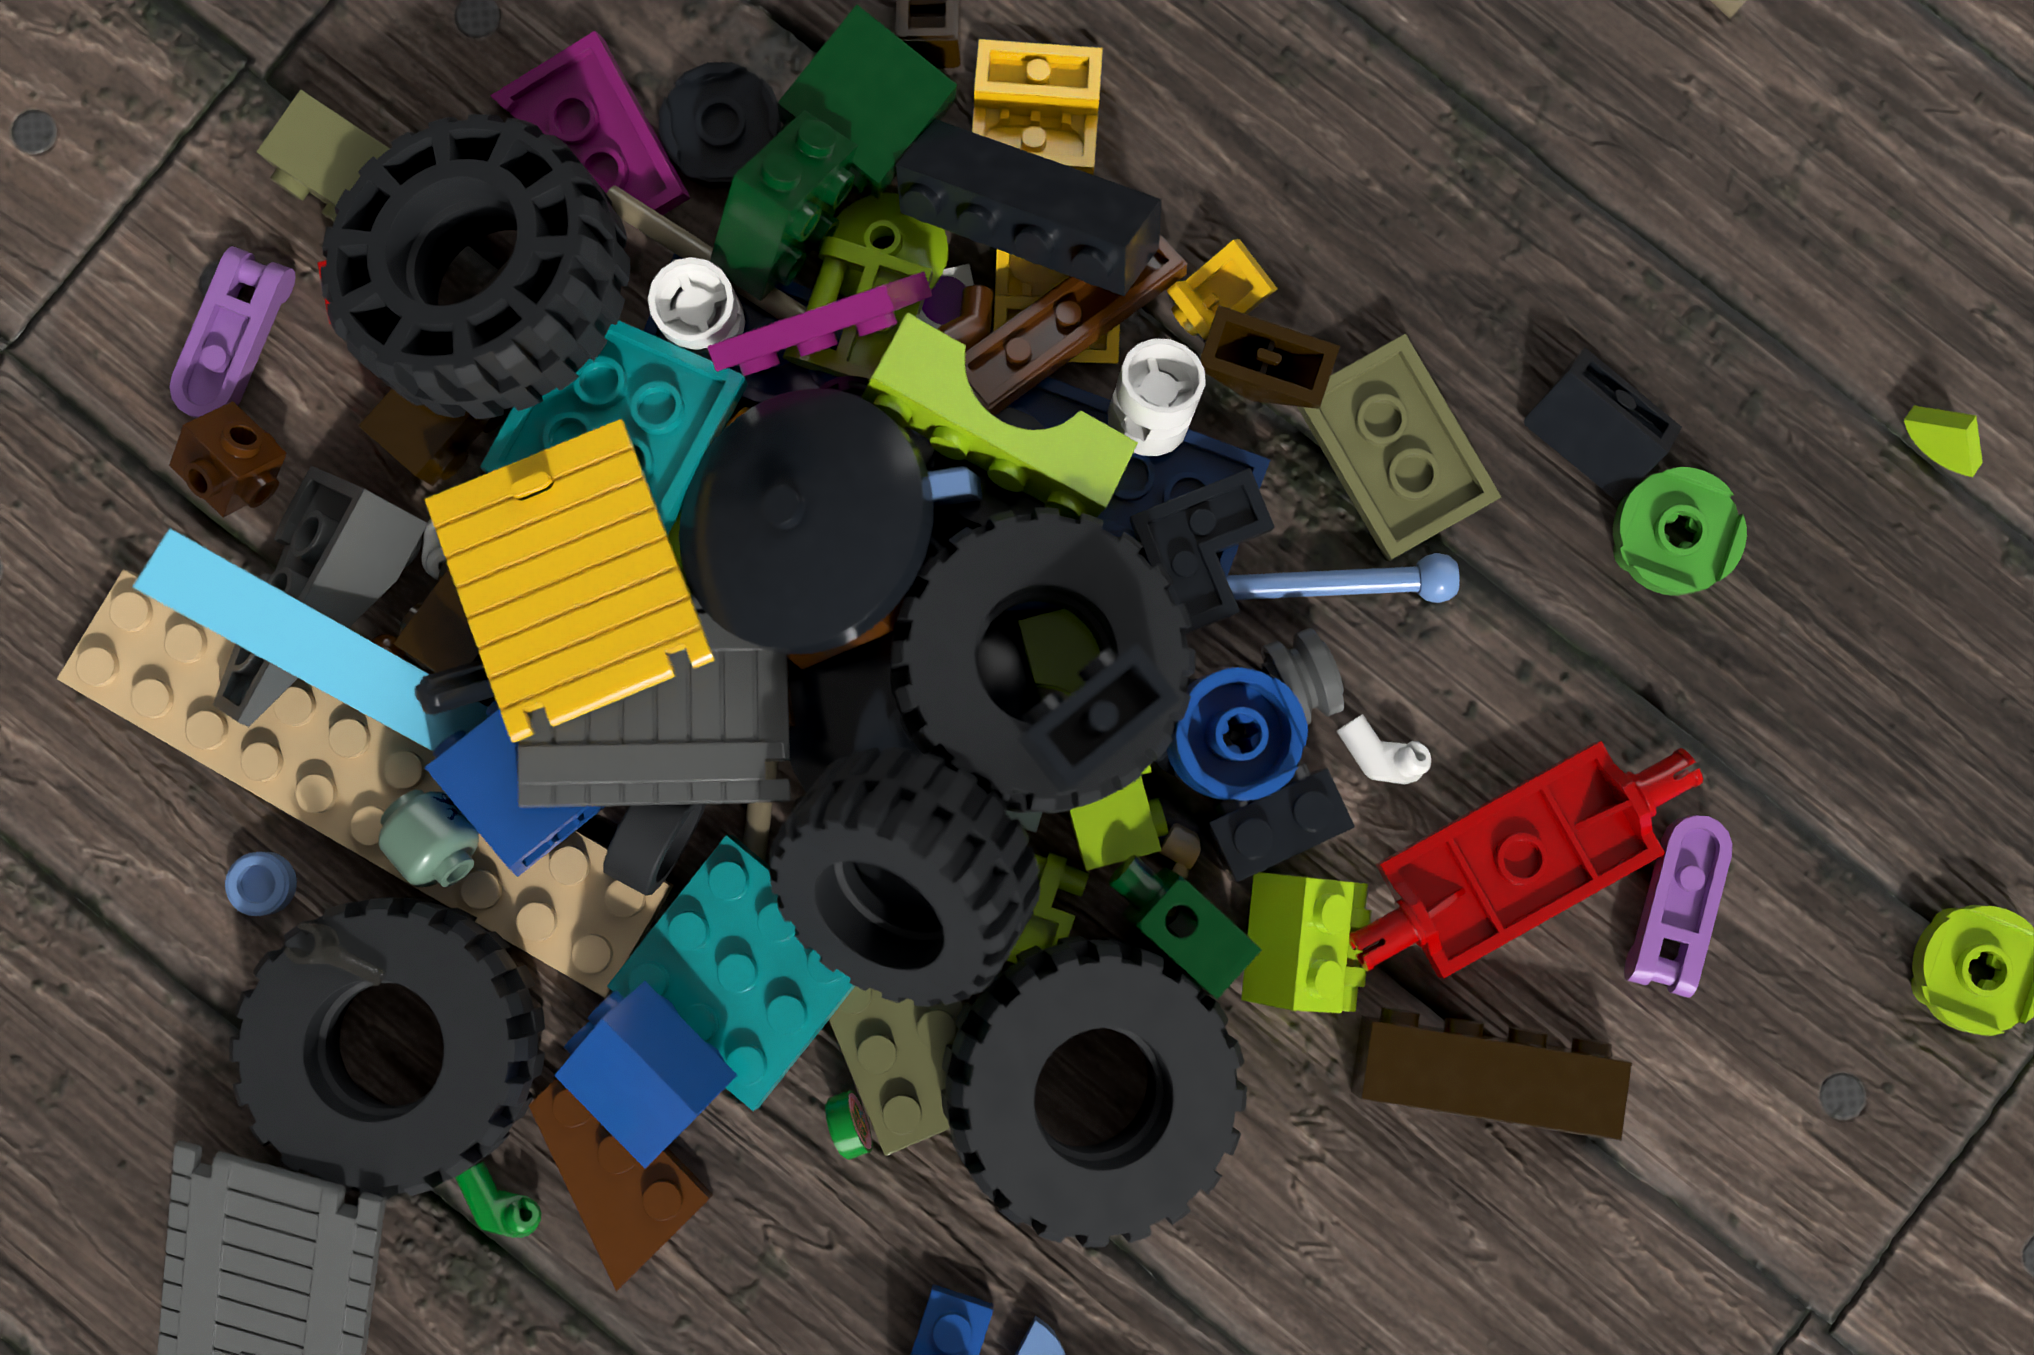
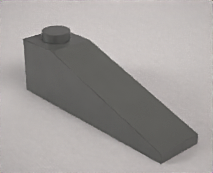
(336, 558)

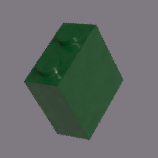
(871, 93)
(783, 205)

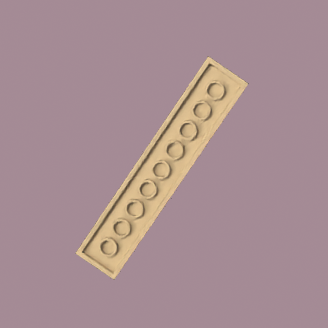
(341, 776)

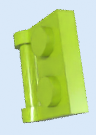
(855, 353)

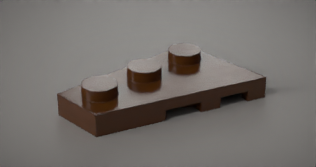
(622, 1204)

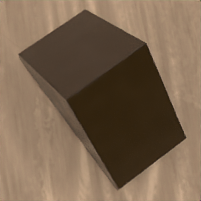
(1267, 360)

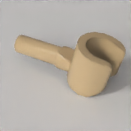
(1182, 847)

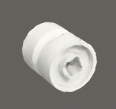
(695, 305)
(1157, 395)

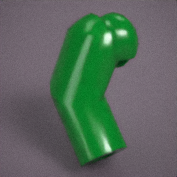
(497, 1209)

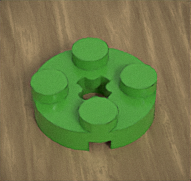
(1710, 514)

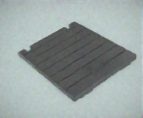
(673, 742)
(265, 1261)

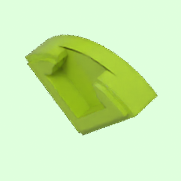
(1946, 438)

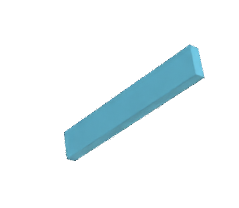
(296, 639)

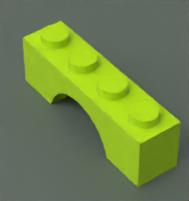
(927, 390)
(1125, 821)

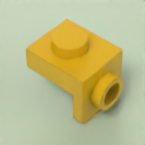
(1226, 280)

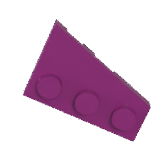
(595, 113)
(816, 328)

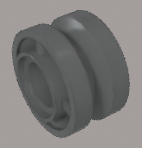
(1307, 671)

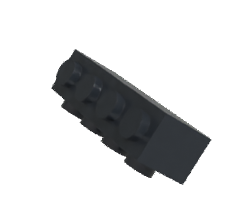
(1029, 206)

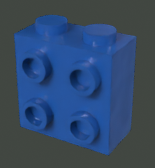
(482, 781)
(642, 1071)

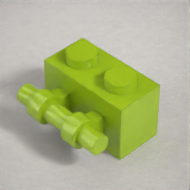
(1305, 943)

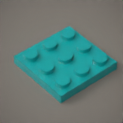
(660, 391)
(737, 971)

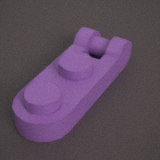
(229, 333)
(1681, 904)

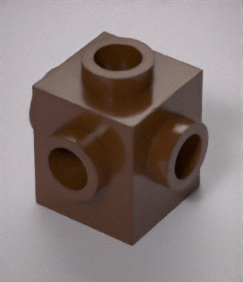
(228, 459)

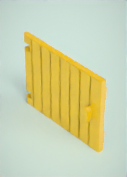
(571, 586)

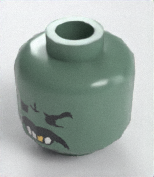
(428, 839)

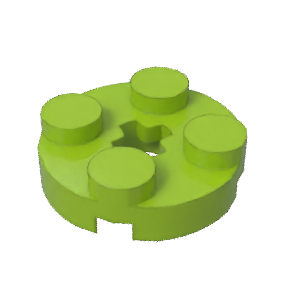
(1943, 973)

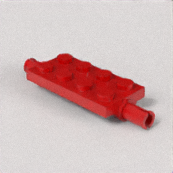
(1522, 858)

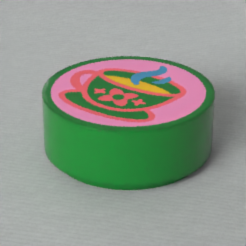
(848, 1125)

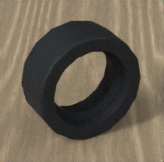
(650, 844)

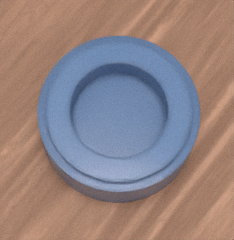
(260, 883)

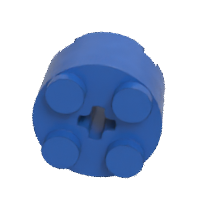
(1268, 751)

